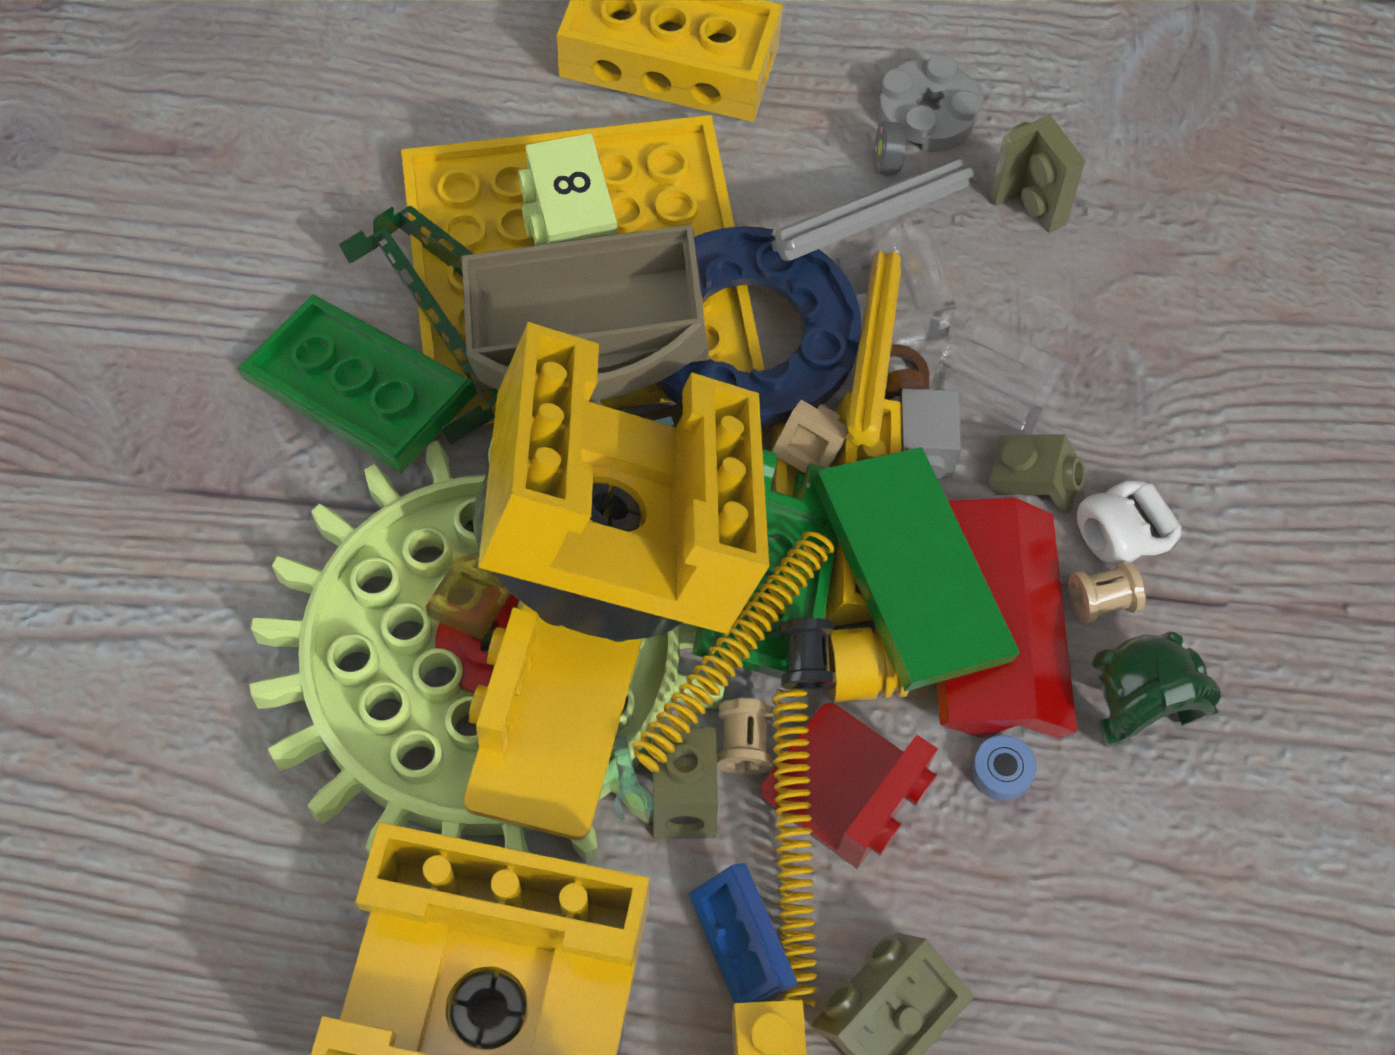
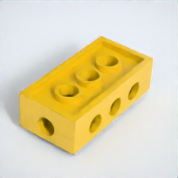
(674, 50)

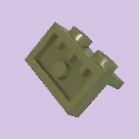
(1040, 167)
(895, 1001)

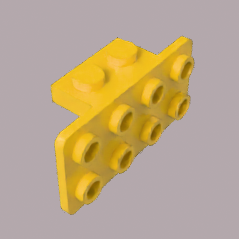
(547, 724)

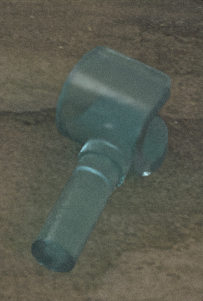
(627, 779)

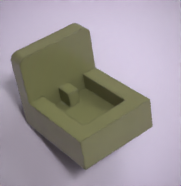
(1038, 467)

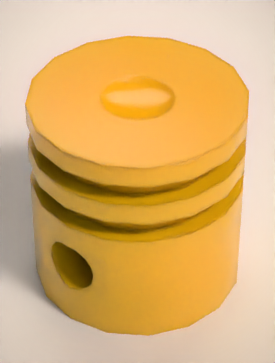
(861, 666)

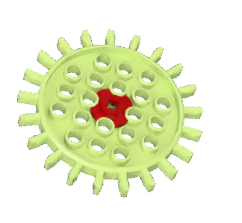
(348, 620)

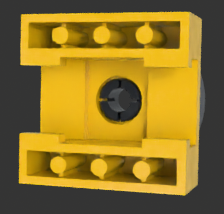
(615, 514)
(480, 925)

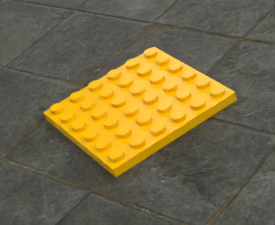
(655, 180)

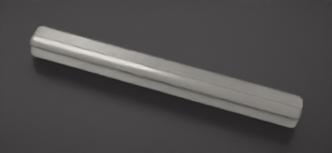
(871, 209)

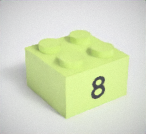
(565, 192)

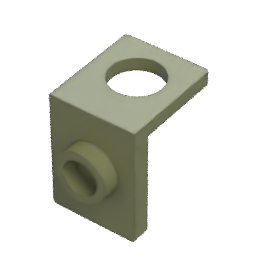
(687, 786)

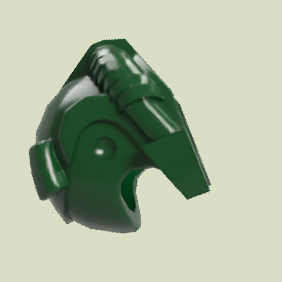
(1151, 680)

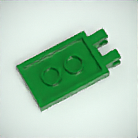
(786, 522)

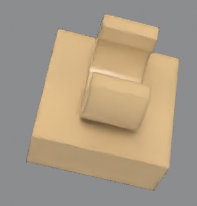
(811, 437)

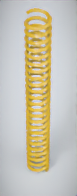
(732, 659)
(792, 909)

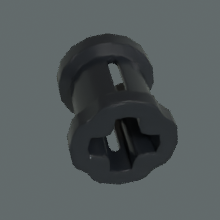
(807, 654)

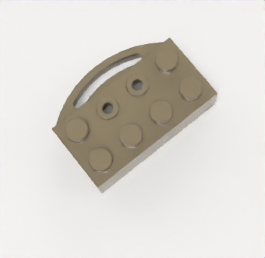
(620, 290)

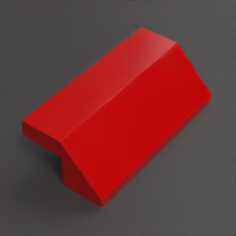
(1021, 567)

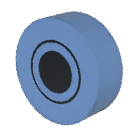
(1003, 768)

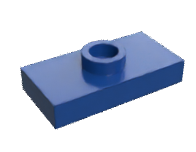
(742, 936)

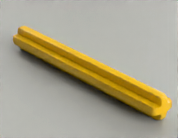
(874, 350)

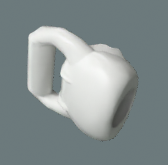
(1117, 529)

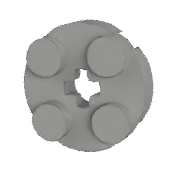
(933, 81)

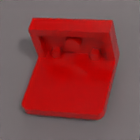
(854, 783)

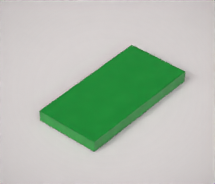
(357, 382)
(914, 568)

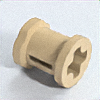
(1106, 592)
(745, 736)

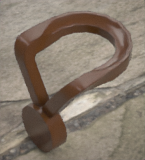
(907, 377)

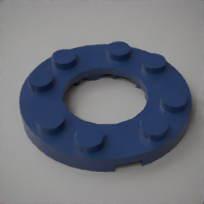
(813, 288)

